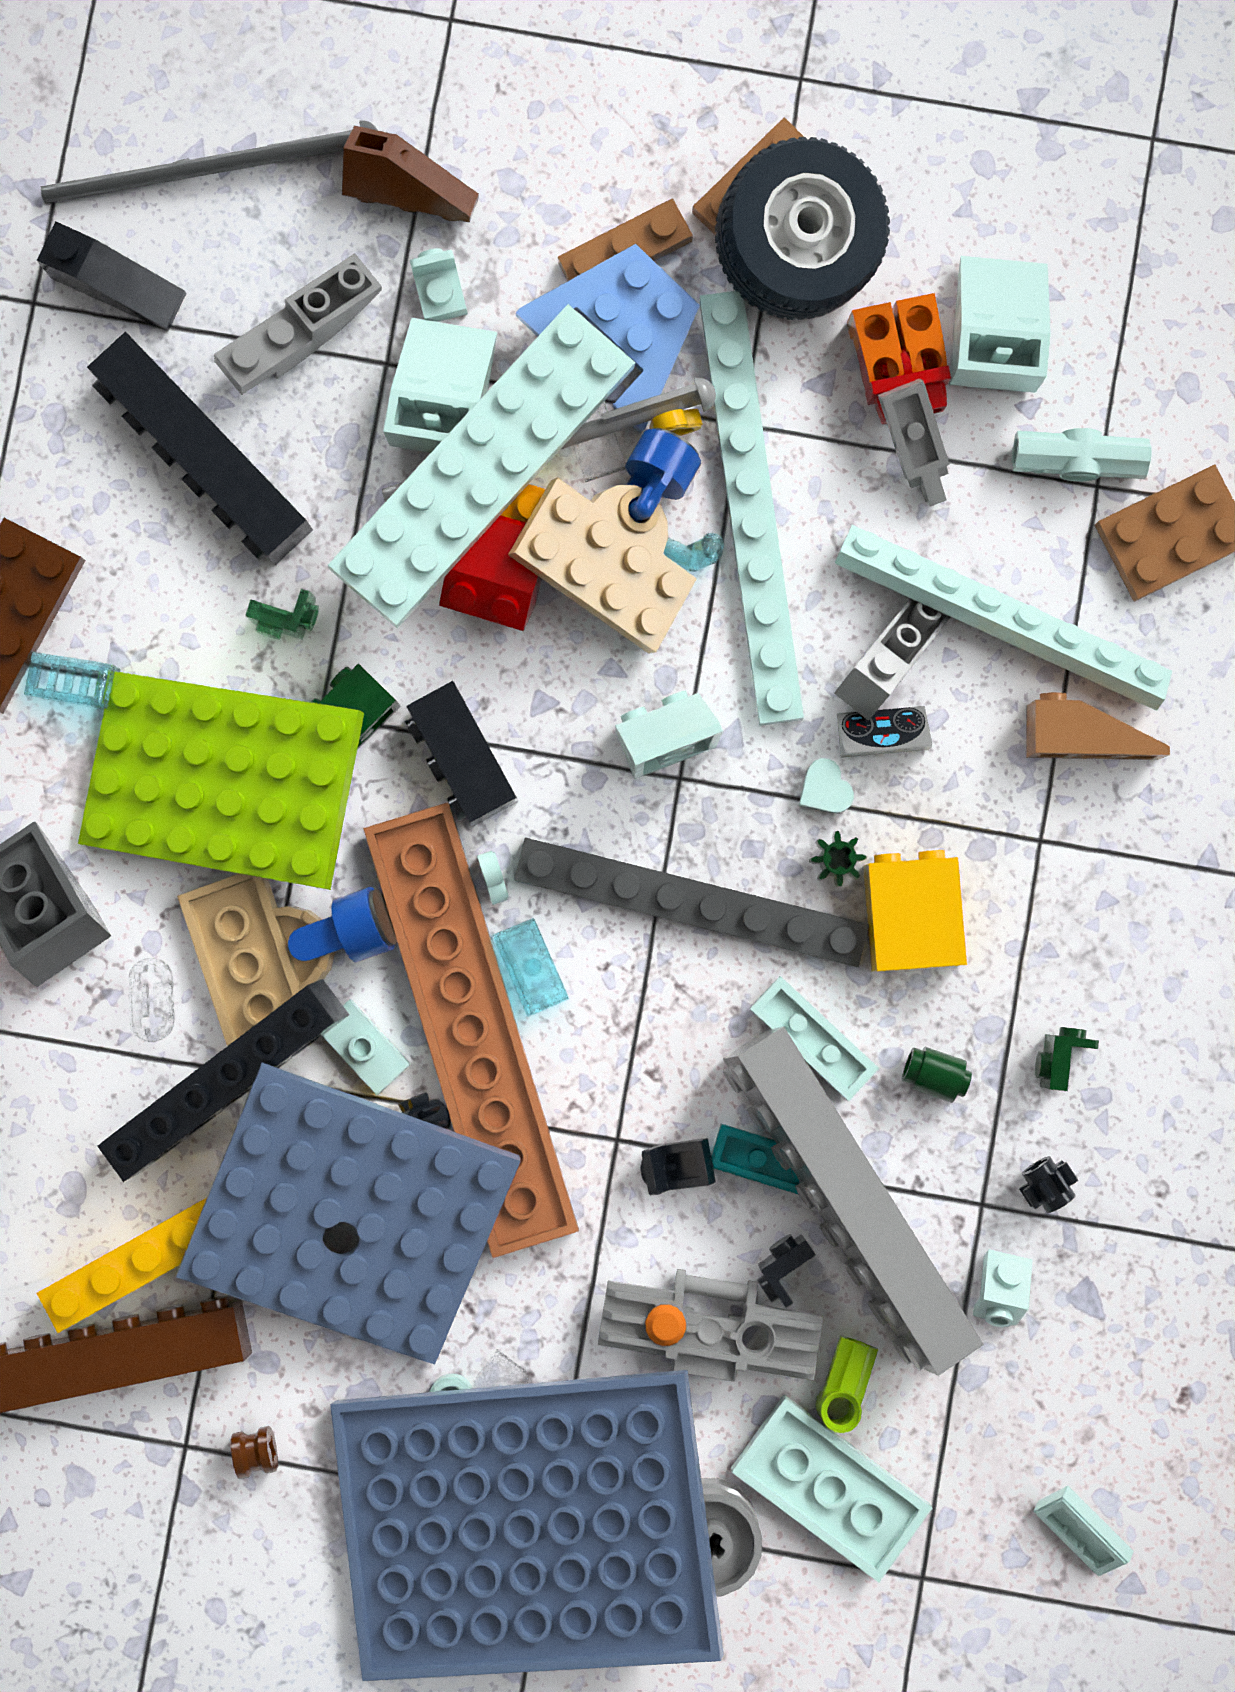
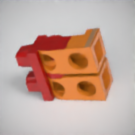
(900, 348)

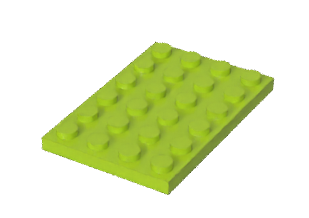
(222, 779)

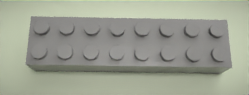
(852, 1202)

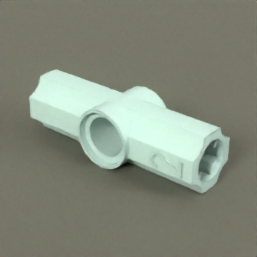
(1081, 454)

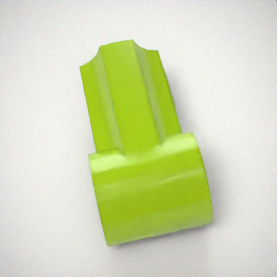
(846, 1379)

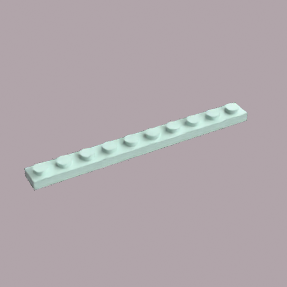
(751, 508)

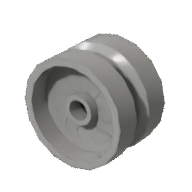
(738, 1538)

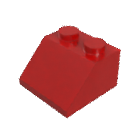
(490, 581)

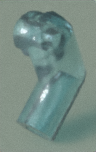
(697, 554)

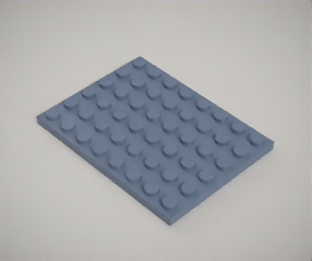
(527, 1528)

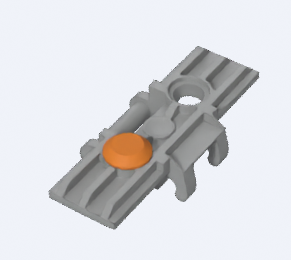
(704, 1344)

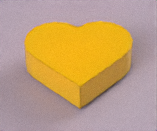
(678, 421)

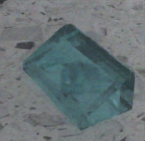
(530, 967)

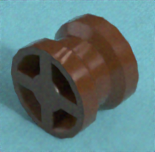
(254, 1452)

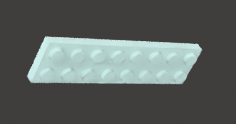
(481, 466)

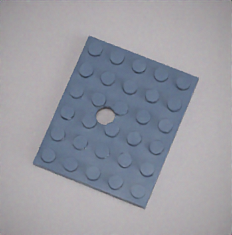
(328, 1158)

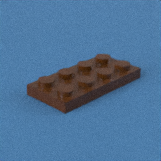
(32, 590)

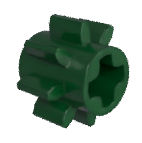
(825, 858)

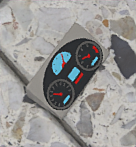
(885, 732)

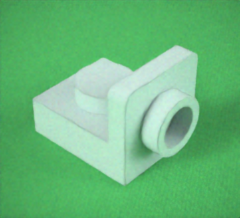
(438, 285)

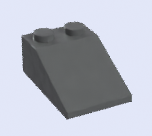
(43, 908)

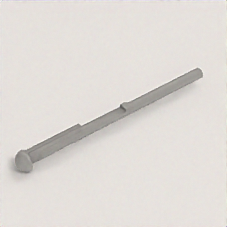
(699, 393)

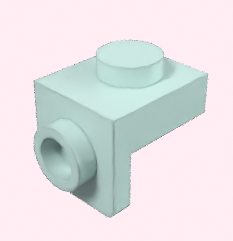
(1004, 1289)

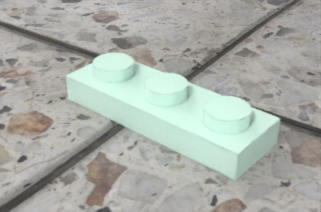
(816, 1038)

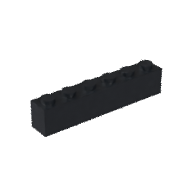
(200, 448)

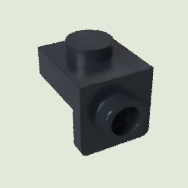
(677, 1166)
(785, 1257)

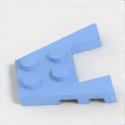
(631, 306)

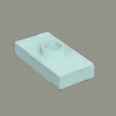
(366, 1049)
(1083, 1531)

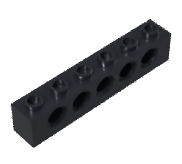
(222, 1080)

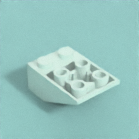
(1001, 325)
(437, 382)

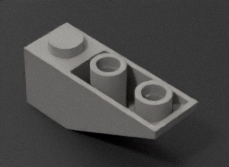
(891, 657)

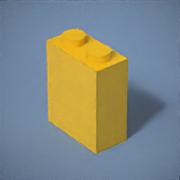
(914, 912)

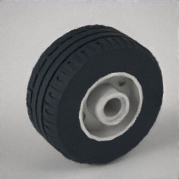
(809, 189)

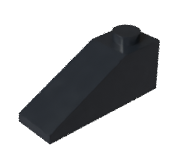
(109, 276)

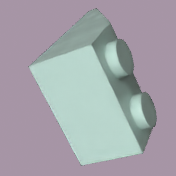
(667, 734)

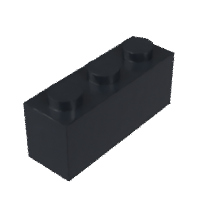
(460, 755)

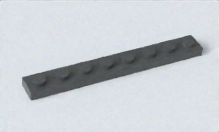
(691, 902)

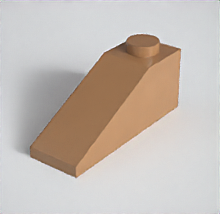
(1080, 731)

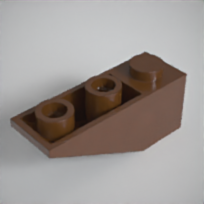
(395, 173)

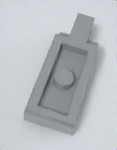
(916, 438)

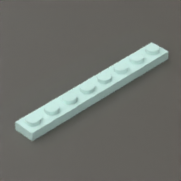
(1004, 617)

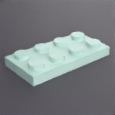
(831, 1488)

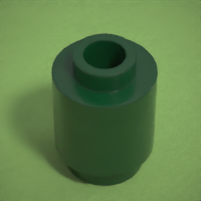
(936, 1074)

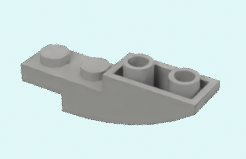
(301, 327)

